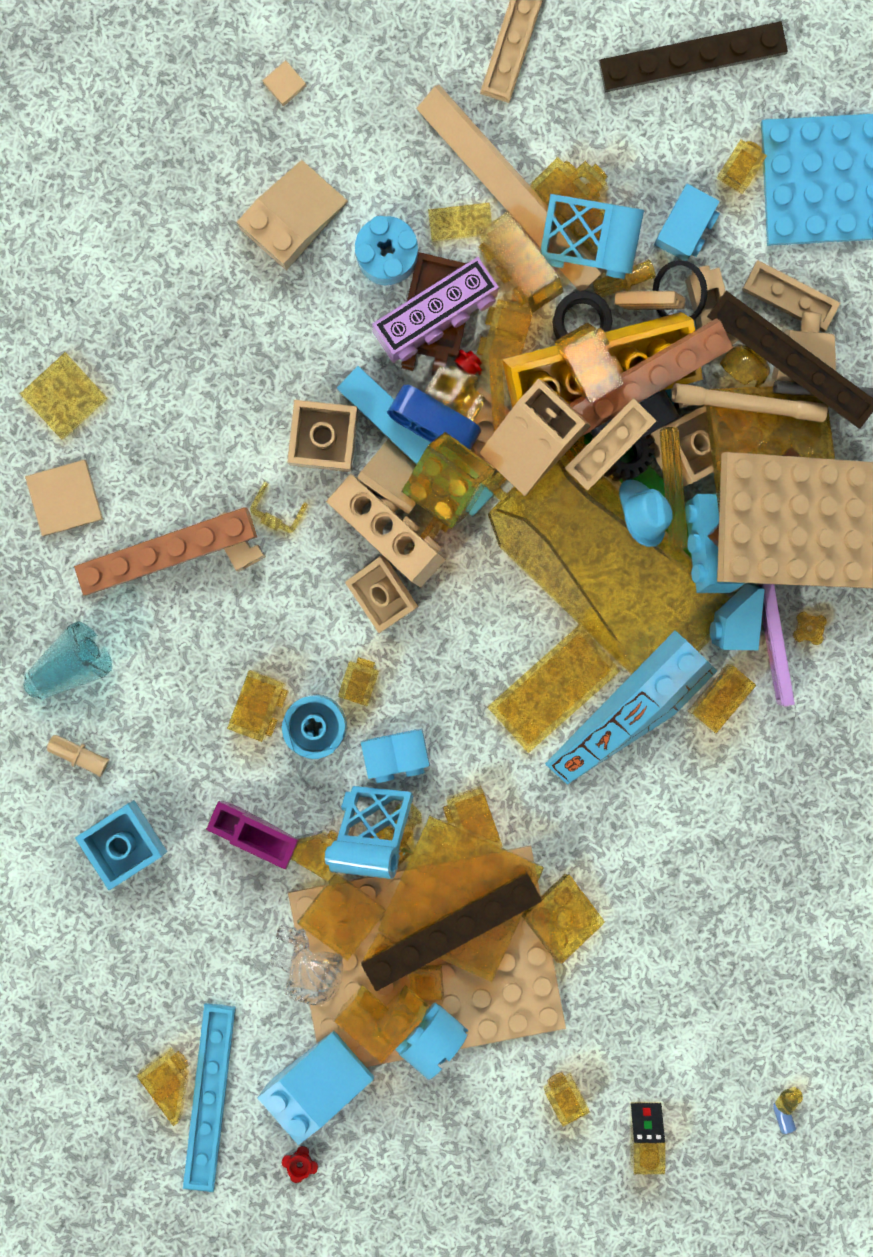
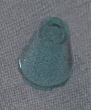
(68, 663)

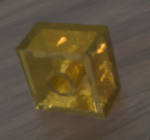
(448, 480)

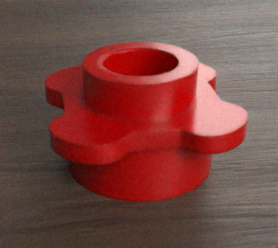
(469, 362)
(297, 1173)

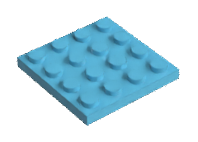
(818, 179)

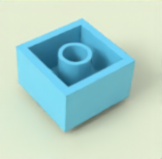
(121, 845)

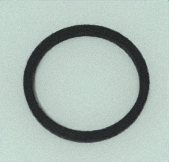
(698, 273)

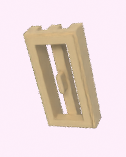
(650, 300)

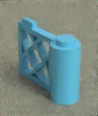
(617, 239)
(365, 854)

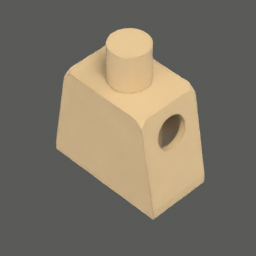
(809, 337)

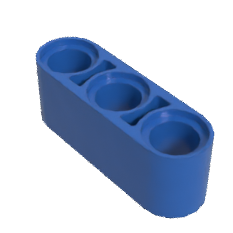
(431, 418)

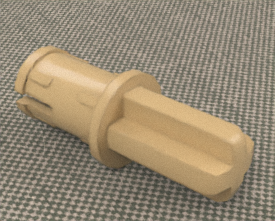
(77, 755)

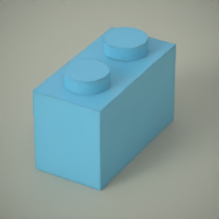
(687, 222)

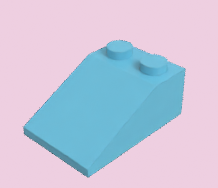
(315, 1087)

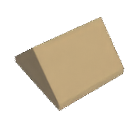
(381, 594)

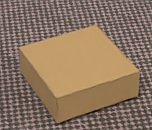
(284, 83)

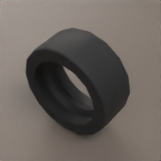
(581, 297)

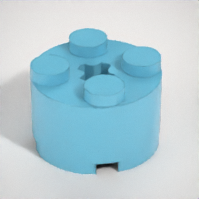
(381, 233)
(306, 742)
(433, 1041)

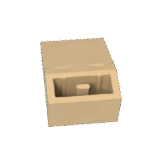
(534, 437)

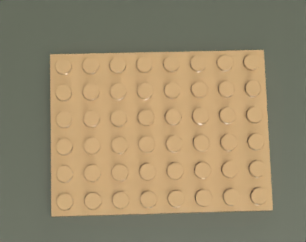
(514, 1005)

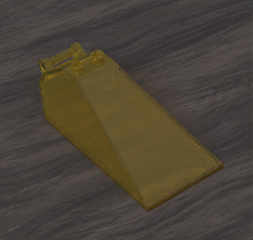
(596, 570)

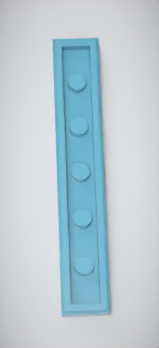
(374, 404)
(209, 1097)

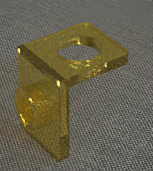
(595, 176)

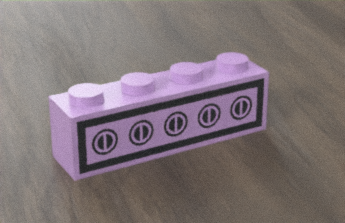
(435, 310)

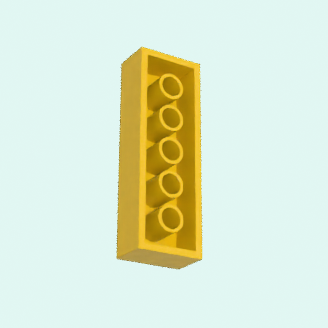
(627, 344)

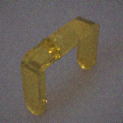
(272, 521)

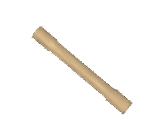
(700, 396)

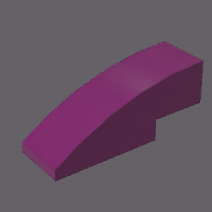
(252, 834)

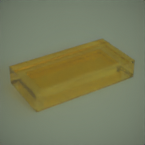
(458, 221)

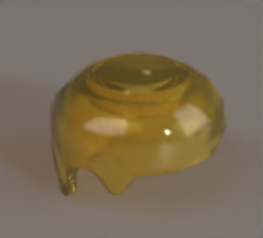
(745, 365)

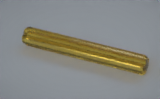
(674, 486)

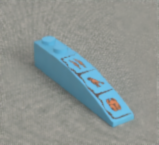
(636, 707)

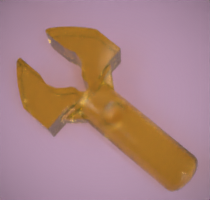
(415, 819)

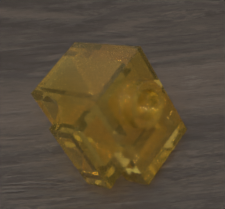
(457, 391)

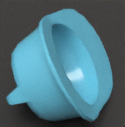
(645, 512)

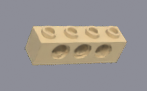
(417, 565)

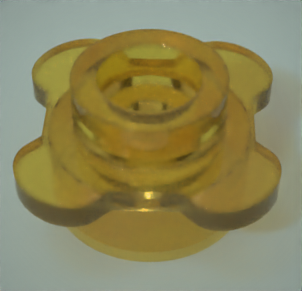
(817, 624)

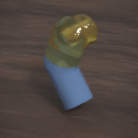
(784, 1107)

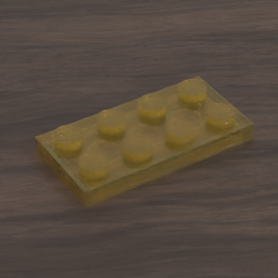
(553, 688)

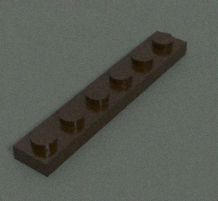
(693, 56)
(793, 359)
(451, 931)

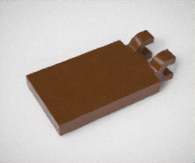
(427, 272)

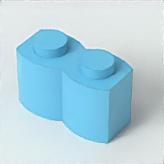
(395, 754)

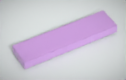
(776, 647)

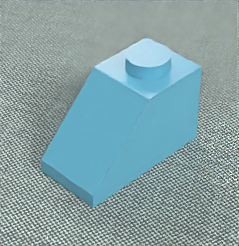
(739, 620)

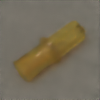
(611, 285)

